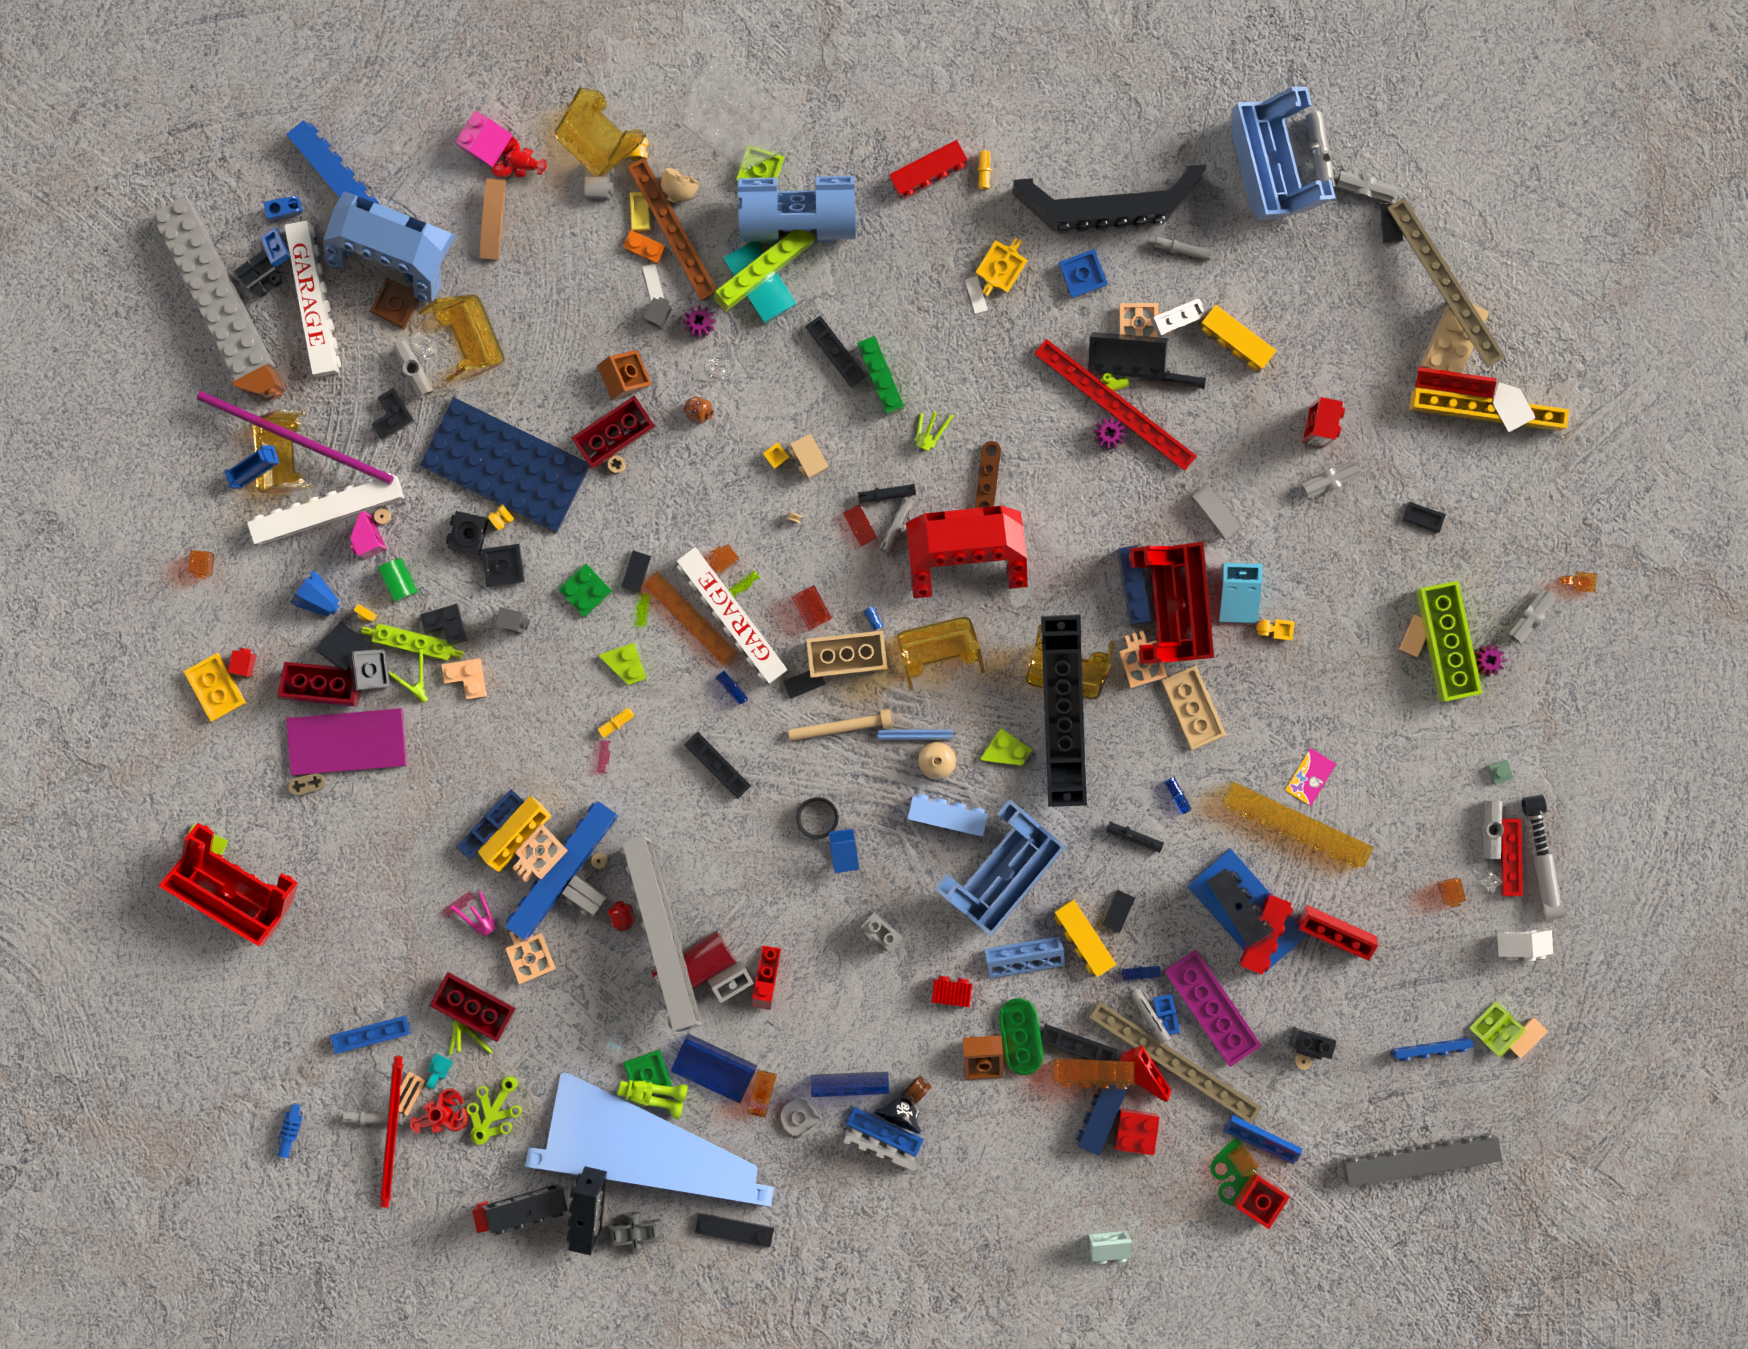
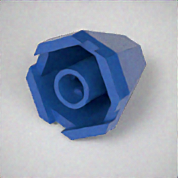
(316, 596)

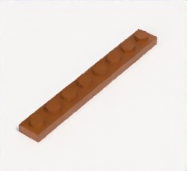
(672, 229)

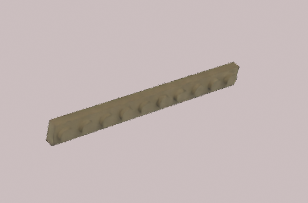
(1446, 283)
(1175, 1062)

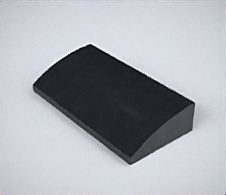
(1127, 355)

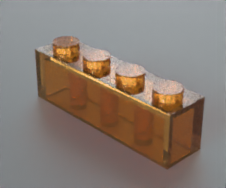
(1094, 1072)

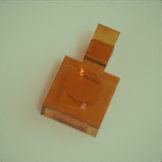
(1582, 581)

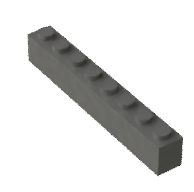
(1421, 1160)

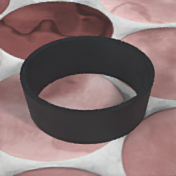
(798, 818)

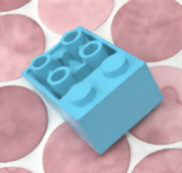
(1240, 592)

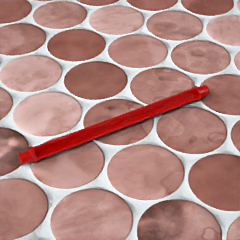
(392, 1121)

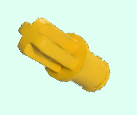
(984, 170)
(616, 722)

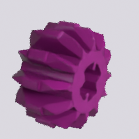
(706, 321)
(1106, 439)
(1494, 665)

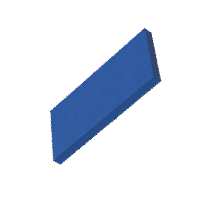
(1206, 896)

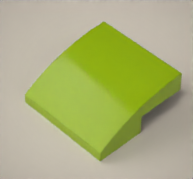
(1497, 1029)

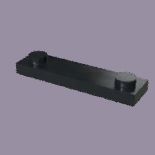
(835, 351)
(717, 765)
(1076, 1044)
(734, 1229)

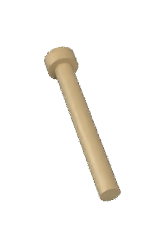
(842, 726)

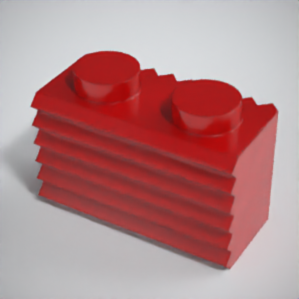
(951, 991)

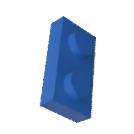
(275, 247)

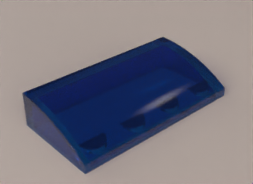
(713, 1068)
(849, 1084)

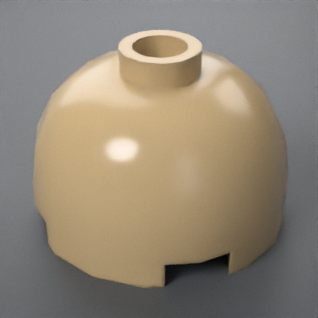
(678, 186)
(932, 752)

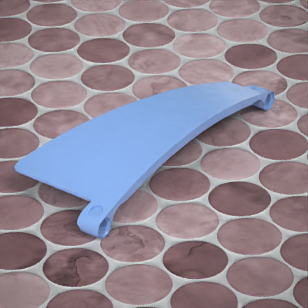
(639, 1148)

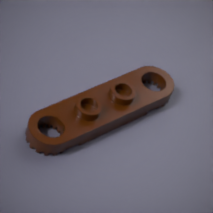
(988, 475)

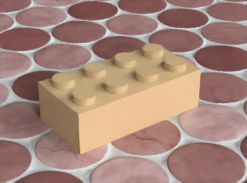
(1450, 344)
(846, 654)

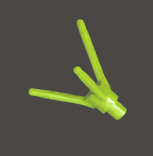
(417, 688)
(460, 1028)

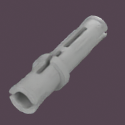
(1183, 248)
(893, 532)
(1154, 1022)
(368, 1118)

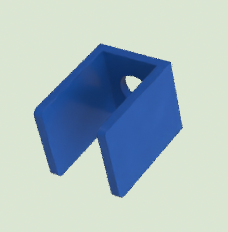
(843, 850)

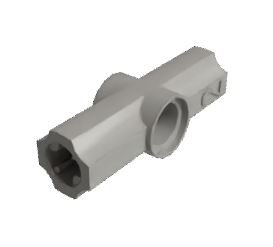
(1365, 187)
(407, 359)
(1330, 479)
(1531, 616)
(1493, 816)

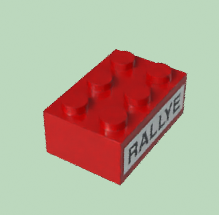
(1323, 422)

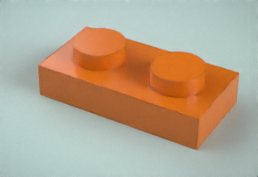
(644, 247)

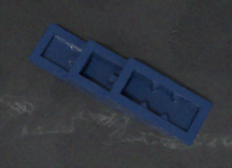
(489, 824)

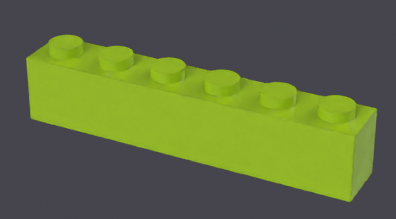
(763, 268)

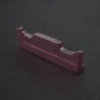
(604, 755)
(460, 903)

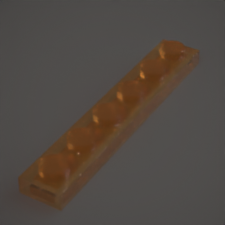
(690, 618)

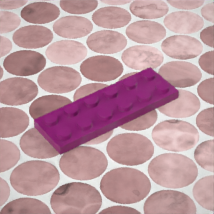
(1212, 1008)

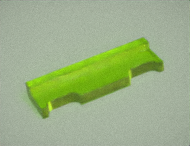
(744, 584)
(642, 609)

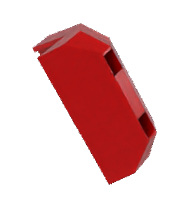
(966, 538)
(1179, 602)
(227, 891)

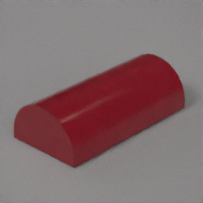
(613, 432)
(317, 685)
(706, 959)
(473, 1007)

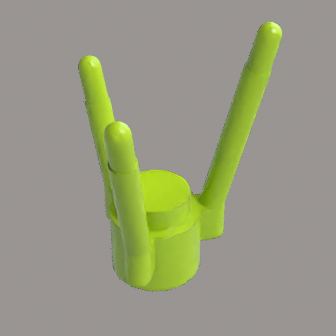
(925, 440)

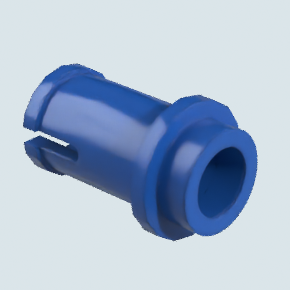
(873, 618)

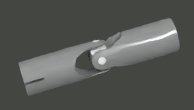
(1319, 147)

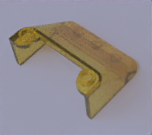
(593, 136)

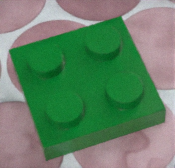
(585, 590)

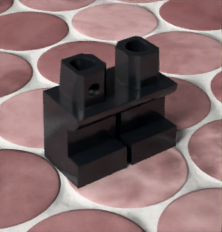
(252, 279)

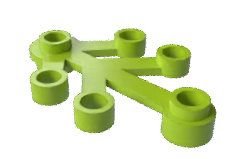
(492, 1113)

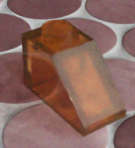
(761, 1093)

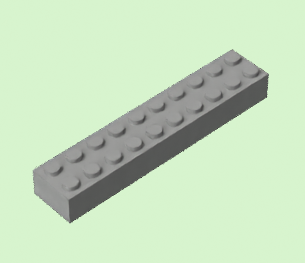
(212, 288)
(661, 934)

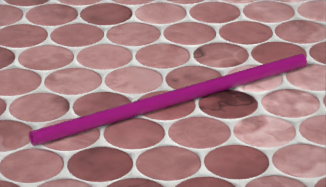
(294, 437)

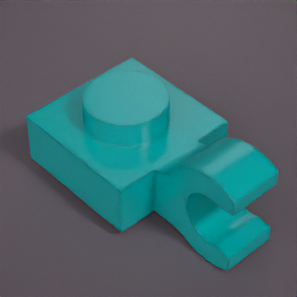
(439, 1068)

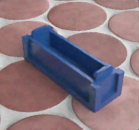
(252, 467)

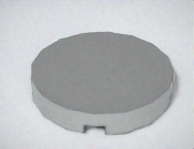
(799, 1117)

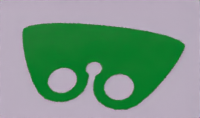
(1239, 1181)

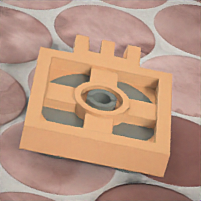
(1135, 319)
(1135, 671)
(538, 854)
(530, 957)

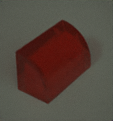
(811, 608)

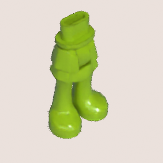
(641, 1093)

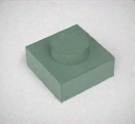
(1500, 771)

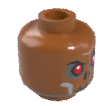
(698, 409)

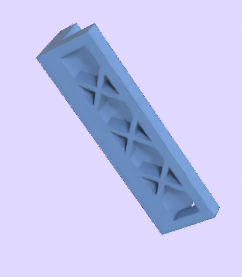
(1024, 954)

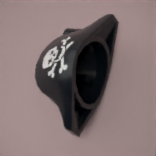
(901, 1113)

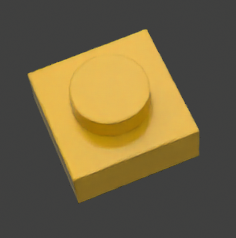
(776, 455)
(364, 613)

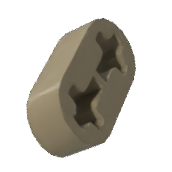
(308, 788)

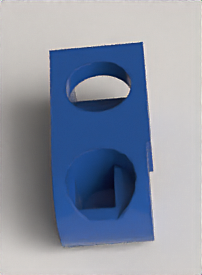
(282, 208)

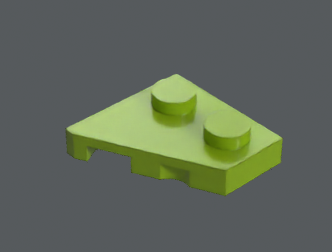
(625, 663)
(1006, 750)

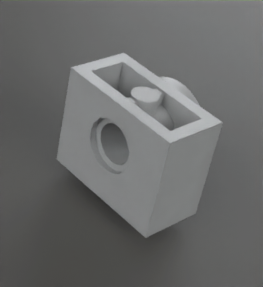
(881, 932)

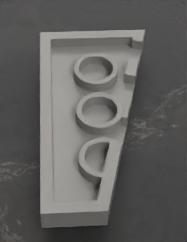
(879, 1150)

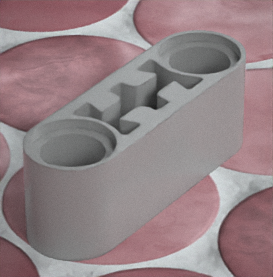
(1215, 512)

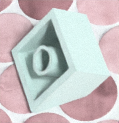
(1110, 1247)

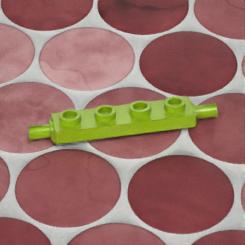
(411, 642)

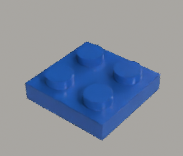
(1083, 273)

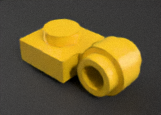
(1281, 630)

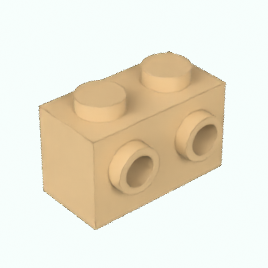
(809, 456)

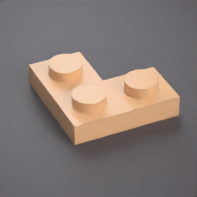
(470, 673)

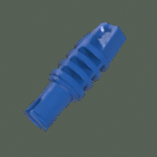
(289, 1130)

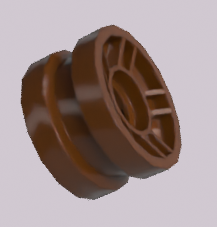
(917, 1090)

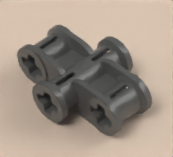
(628, 1233)

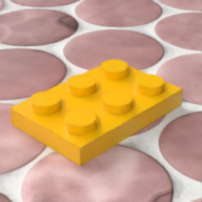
(215, 687)

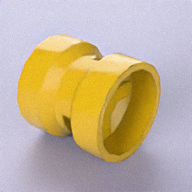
(640, 152)
(497, 520)

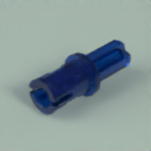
(731, 688)
(1178, 795)
(1141, 973)

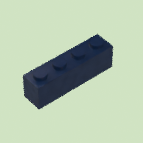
(1133, 588)
(1100, 1119)

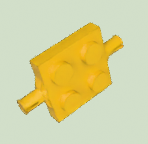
(1001, 266)

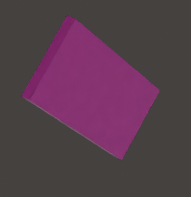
(346, 741)

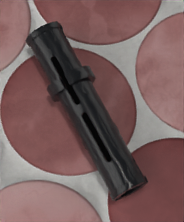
(1181, 380)
(886, 493)
(1155, 845)

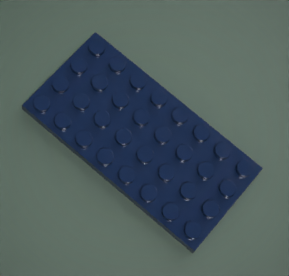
(505, 464)

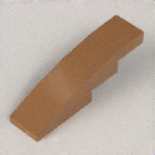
(492, 218)

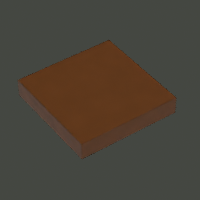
(394, 303)

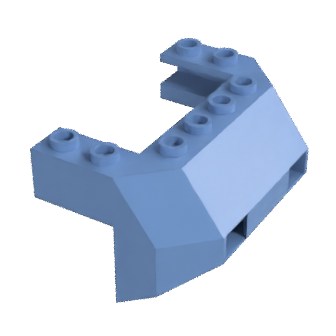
(1268, 159)
(389, 239)
(1006, 873)

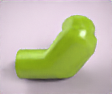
(1113, 383)

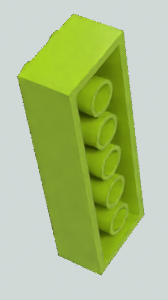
(1449, 641)

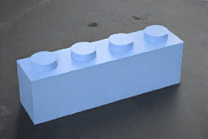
(947, 816)

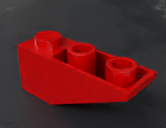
(766, 977)

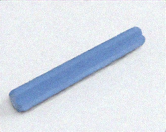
(943, 734)

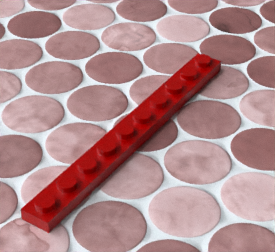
(1115, 405)

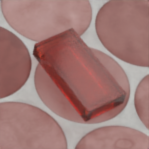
(860, 525)

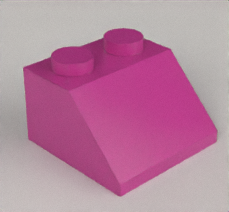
(483, 138)
(366, 537)

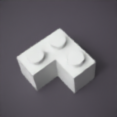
(1528, 944)

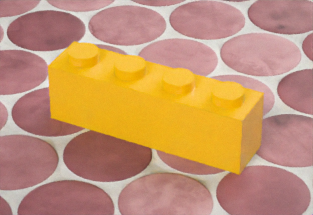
(1237, 338)
(514, 833)
(1084, 937)

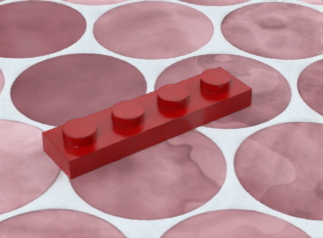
(1456, 382)
(1511, 858)

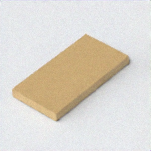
(1193, 707)

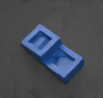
(1166, 1011)

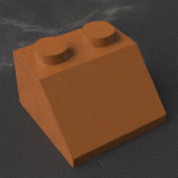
(624, 374)
(262, 383)
(983, 1057)

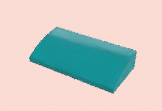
(769, 298)

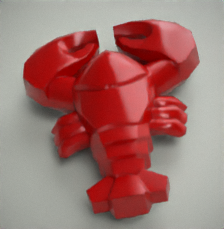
(518, 161)
(442, 1114)

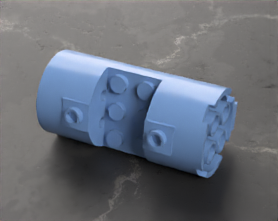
(767, 211)

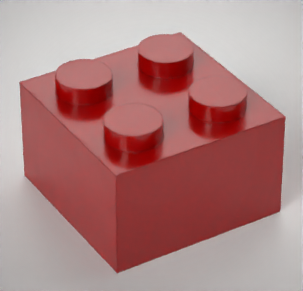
(1136, 1131)
(1261, 1200)

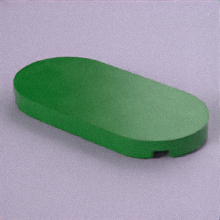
(1021, 1036)

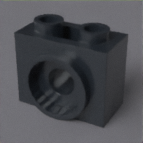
(461, 523)
(1312, 1043)

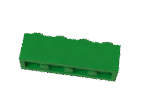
(880, 376)

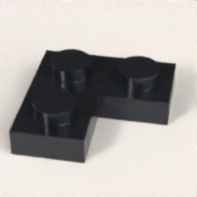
(396, 417)
(445, 618)

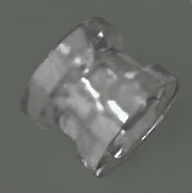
(1490, 882)

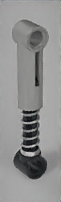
(1551, 903)

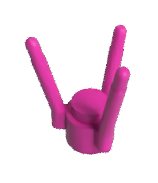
(485, 925)

